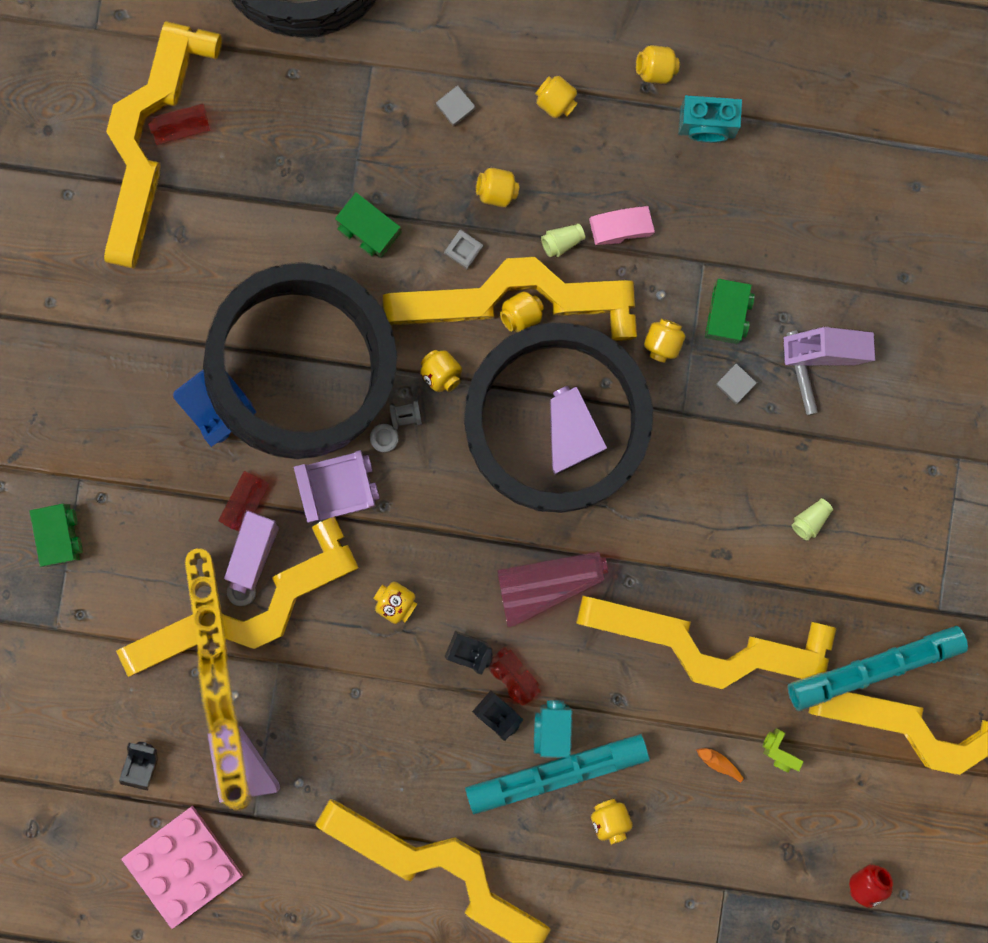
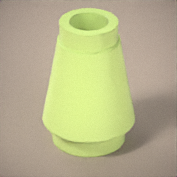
(562, 239)
(812, 519)

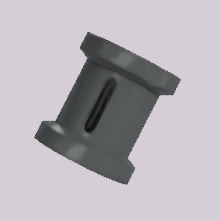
(398, 420)

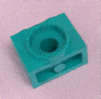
(710, 118)
(553, 730)

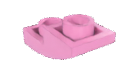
(621, 224)

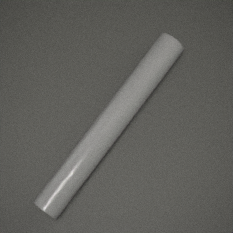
(805, 385)

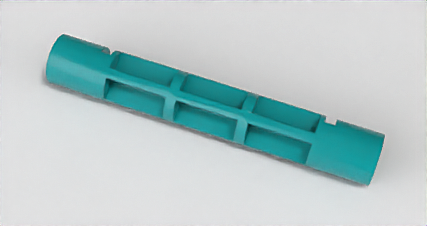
(862, 673)
(557, 774)

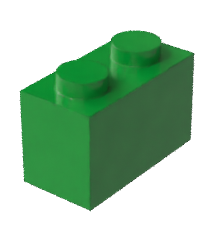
(368, 226)
(728, 311)
(56, 535)

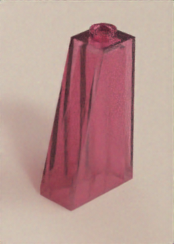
(541, 585)

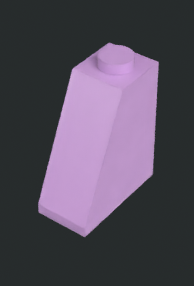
(829, 347)
(572, 430)
(250, 552)
(259, 776)

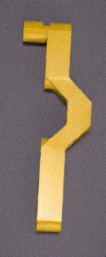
(125, 131)
(511, 275)
(261, 629)
(705, 668)
(220, 706)
(908, 720)
(449, 854)

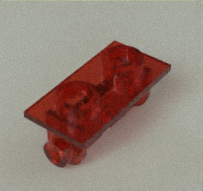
(179, 124)
(243, 499)
(520, 687)

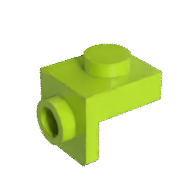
(782, 759)

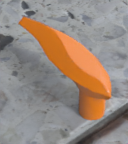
(719, 763)

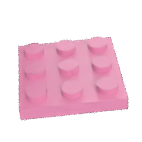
(182, 867)

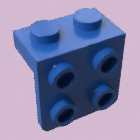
(197, 405)

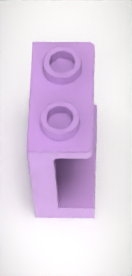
(336, 486)

